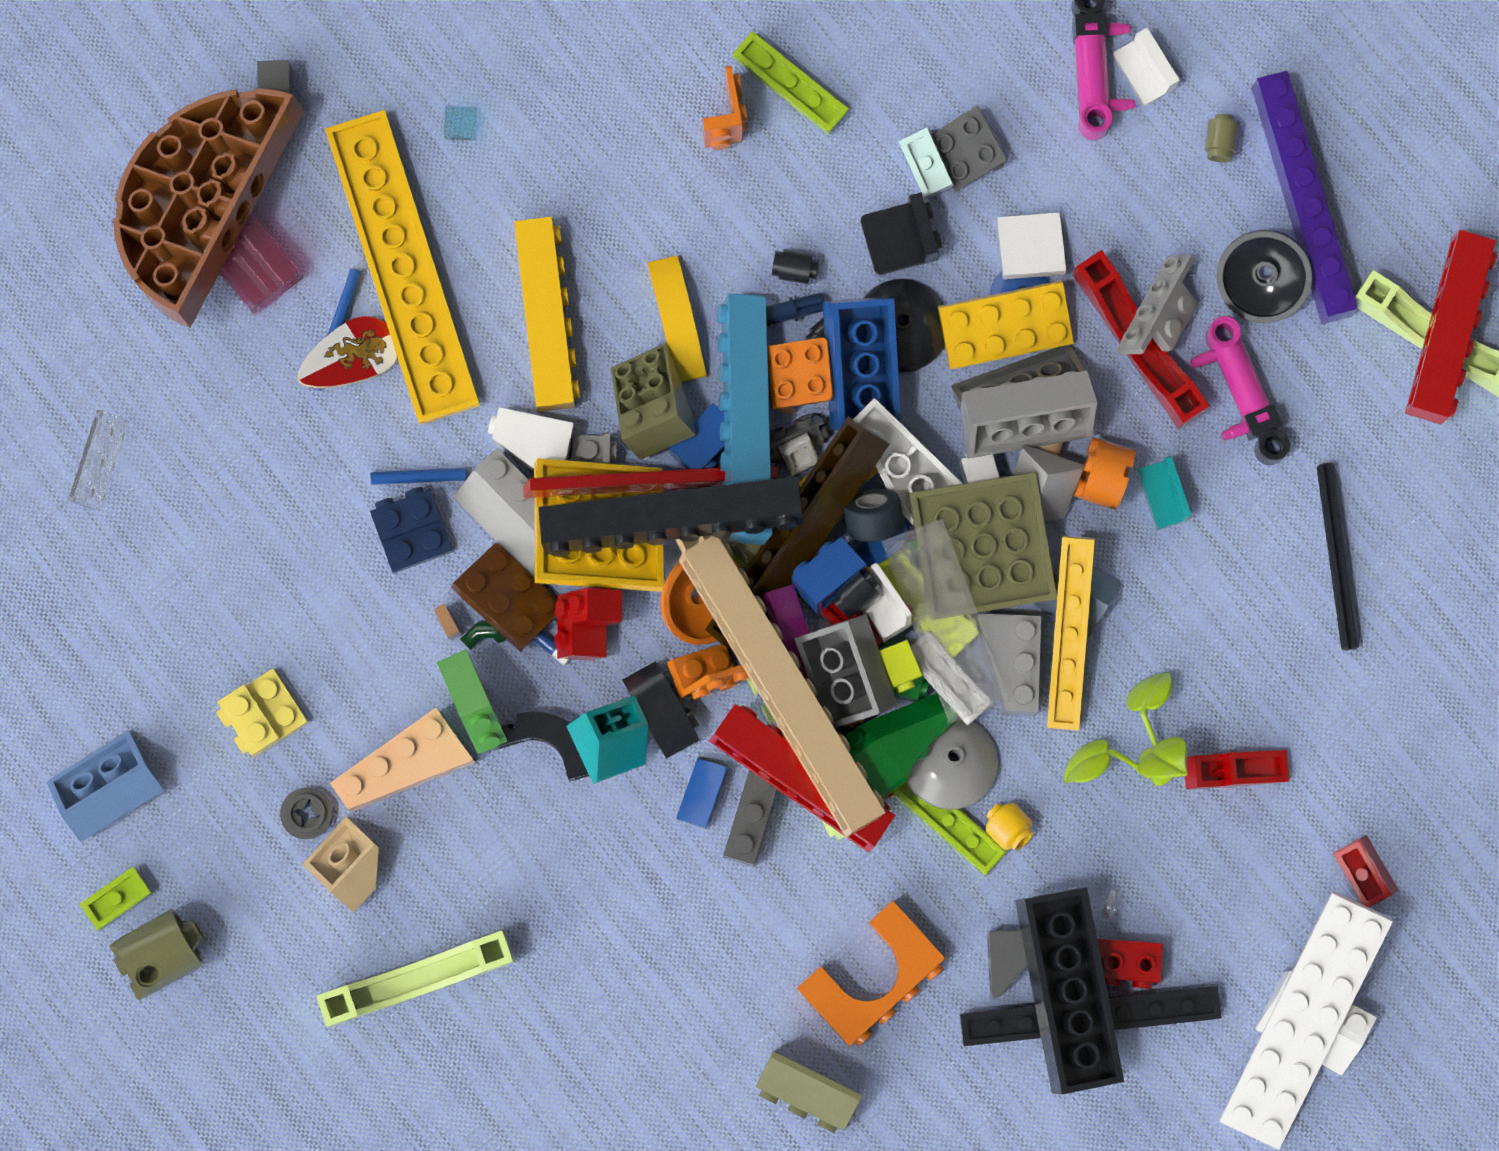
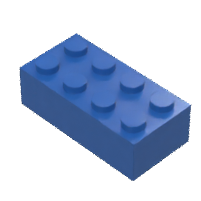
(862, 356)

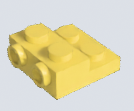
(261, 713)

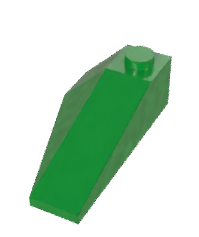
(895, 741)

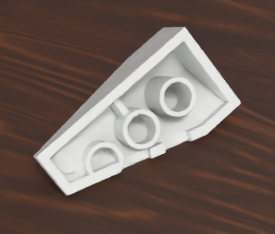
(906, 462)

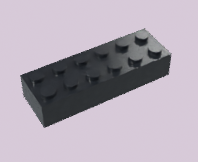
(1069, 991)

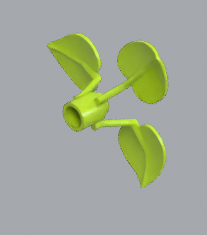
(1158, 764)

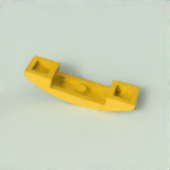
(677, 317)

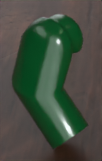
(479, 631)

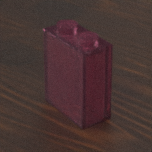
(258, 268)

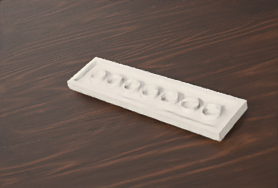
(1305, 1019)

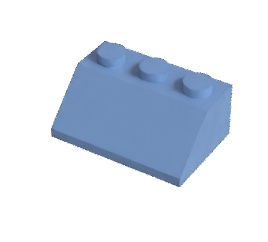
(104, 786)

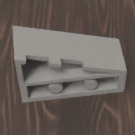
(1016, 650)

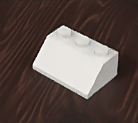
(1348, 1039)

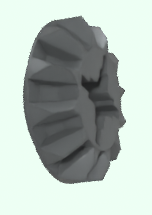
(298, 800)

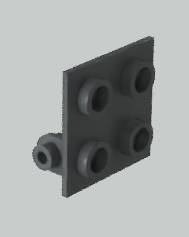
(969, 148)

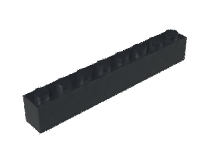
(671, 516)

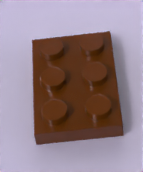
(507, 597)

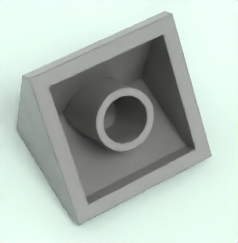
(1055, 478)

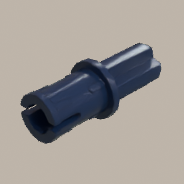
(794, 309)

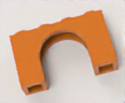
(915, 961)

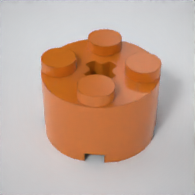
(1105, 473)

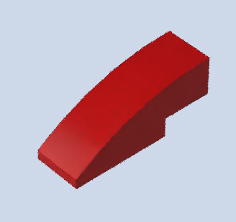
(1237, 769)

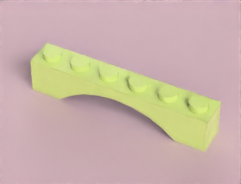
(1403, 315)
(415, 979)

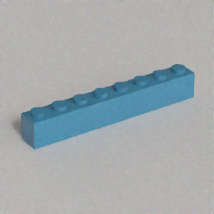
(744, 396)

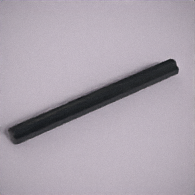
(1338, 556)

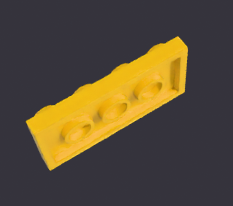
(1005, 324)

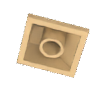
(346, 864)

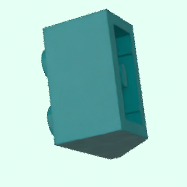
(611, 739)

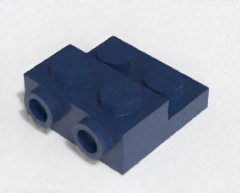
(410, 529)

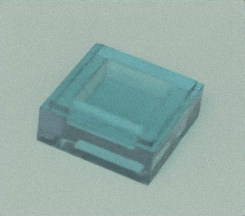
(460, 123)

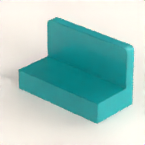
(1164, 493)

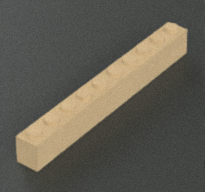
(782, 686)

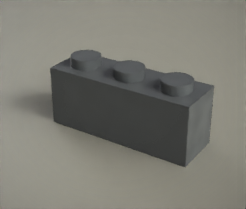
(750, 820)

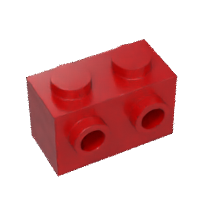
(1131, 962)

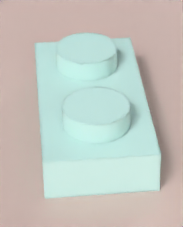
(926, 163)

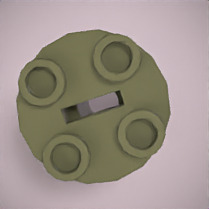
(158, 953)

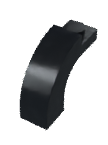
(550, 730)

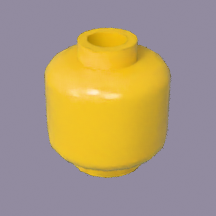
(1009, 826)

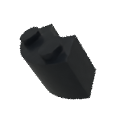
(665, 716)

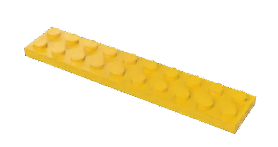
(402, 267)

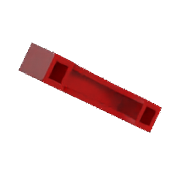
(1160, 372)

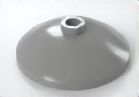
(957, 783)

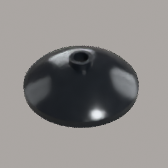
(1262, 296)
(922, 337)

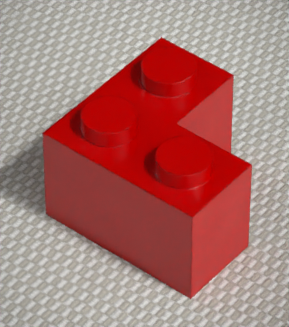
(584, 622)

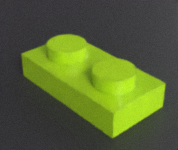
(115, 898)

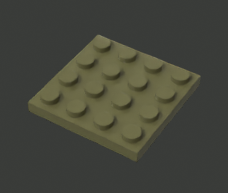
(996, 538)

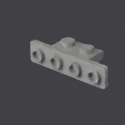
(1163, 310)

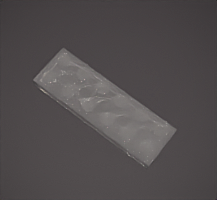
(945, 621)

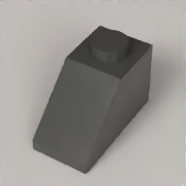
(1005, 959)

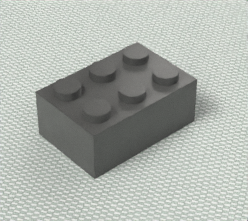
(847, 670)

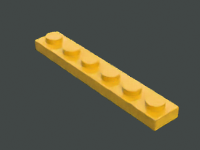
(1071, 632)

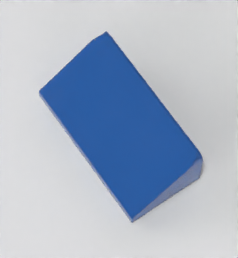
(702, 793)

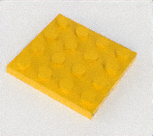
(611, 567)

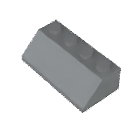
(1028, 413)
(497, 504)

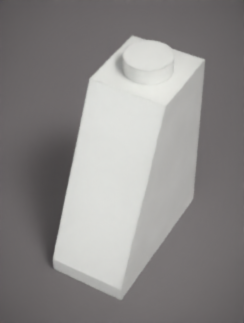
(531, 436)

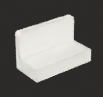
(1146, 68)
(888, 611)

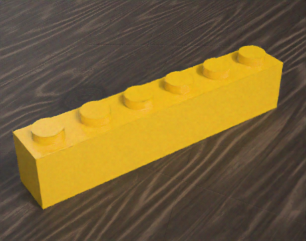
(545, 314)

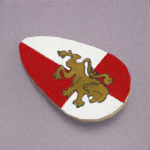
(349, 355)

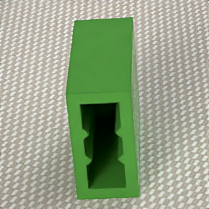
(471, 701)

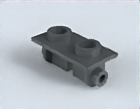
(804, 424)

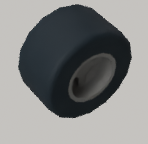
(874, 515)

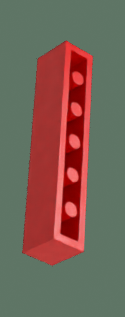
(1451, 327)
(770, 757)

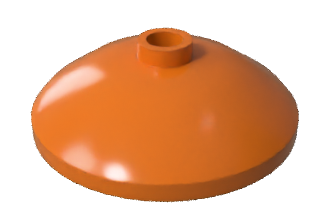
(682, 613)

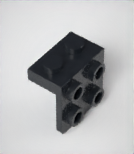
(901, 236)

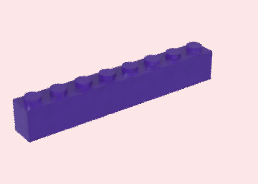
(1304, 196)

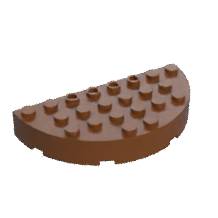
(195, 190)

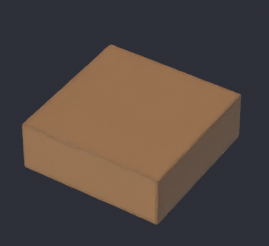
(447, 622)

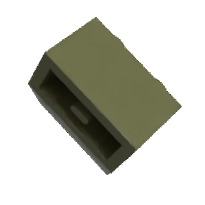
(651, 403)

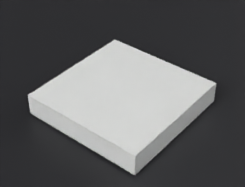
(1031, 246)

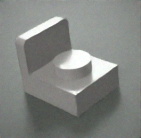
(594, 448)

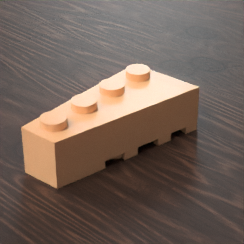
(409, 759)

